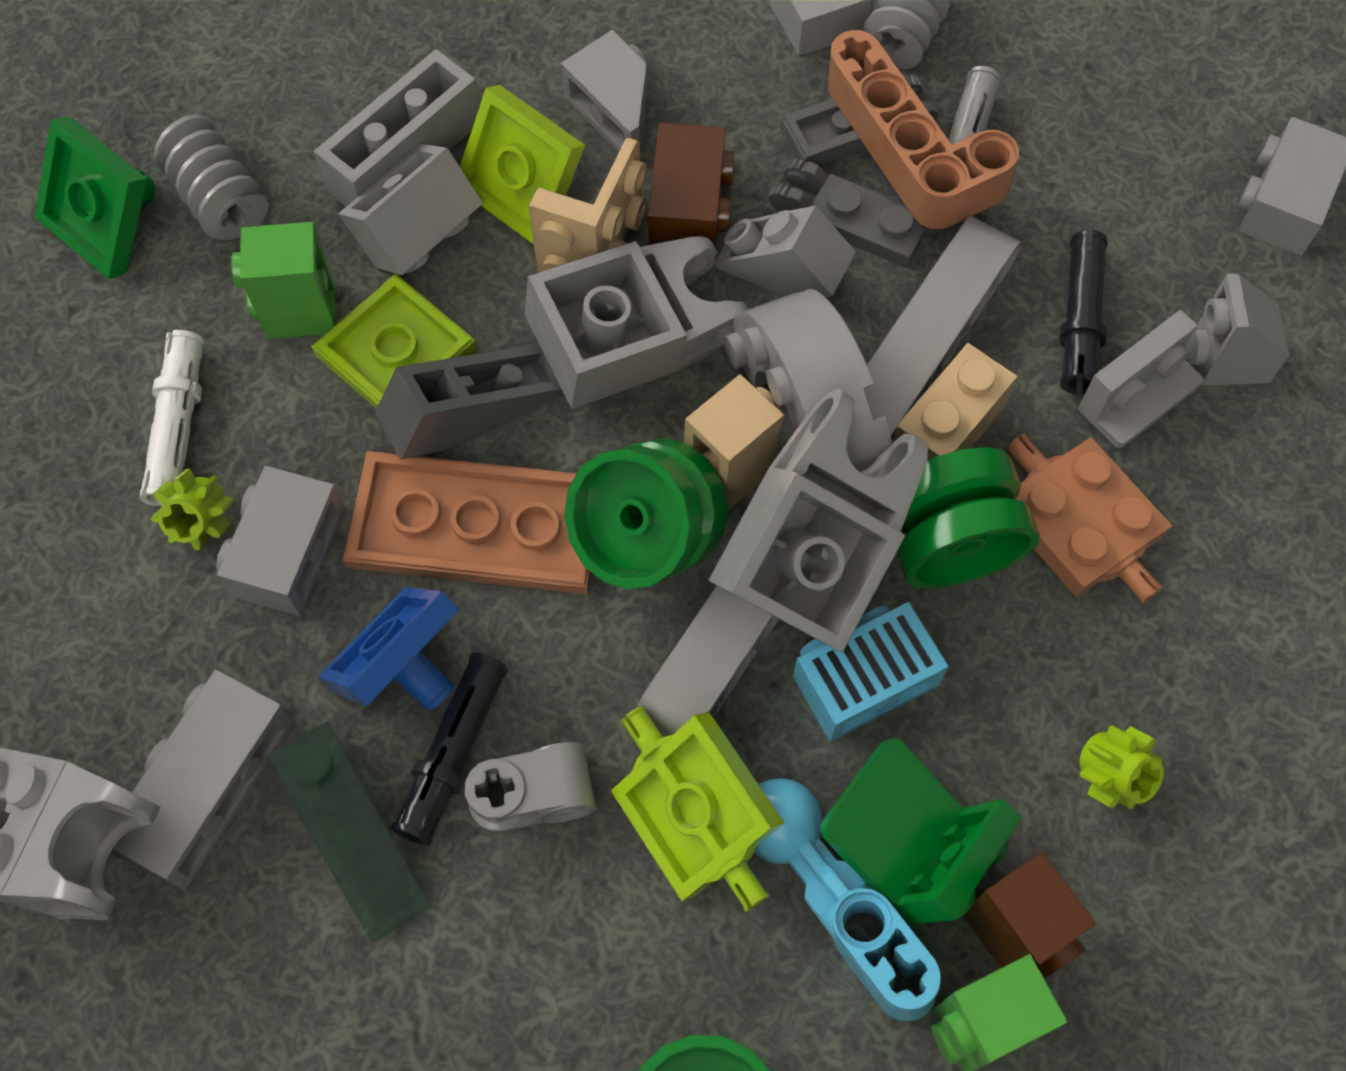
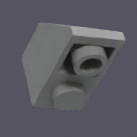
(787, 252)
(1238, 336)

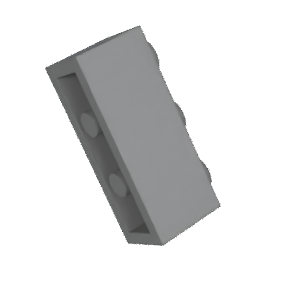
(425, 106)
(203, 775)

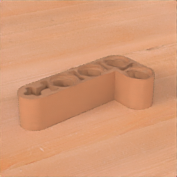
(894, 119)

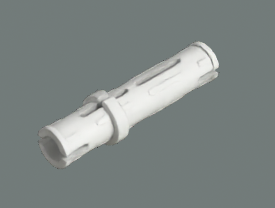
(175, 397)

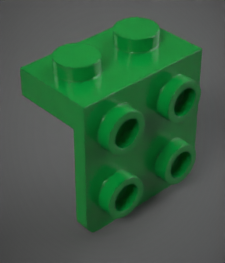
(915, 837)

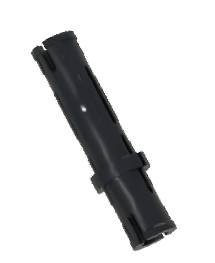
(1083, 331)
(440, 770)

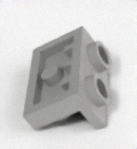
(1142, 382)

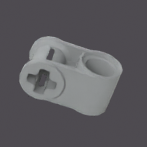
(537, 786)

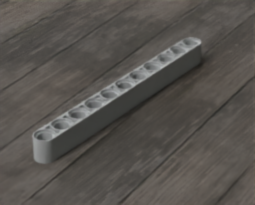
(906, 364)

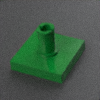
(91, 197)

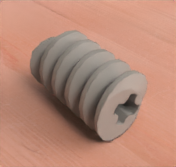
(906, 27)
(209, 178)

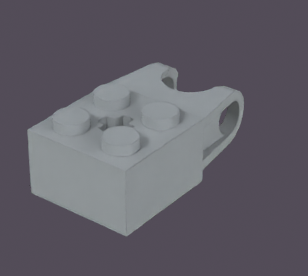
(626, 316)
(830, 511)
(59, 834)

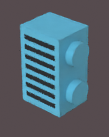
(879, 670)

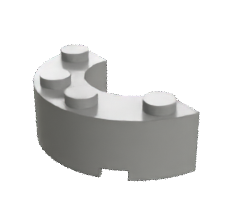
(802, 355)

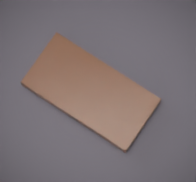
(464, 523)

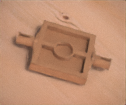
(1089, 517)

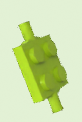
(696, 806)

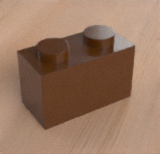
(688, 183)
(1031, 915)

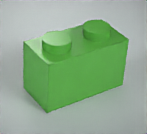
(286, 279)
(996, 1015)

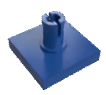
(392, 650)

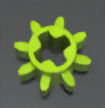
(192, 509)
(1121, 767)

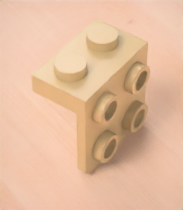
(574, 229)

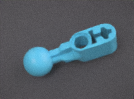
(837, 894)

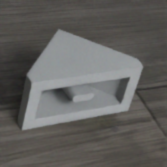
(818, 22)

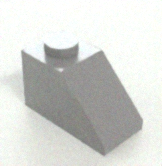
(609, 87)

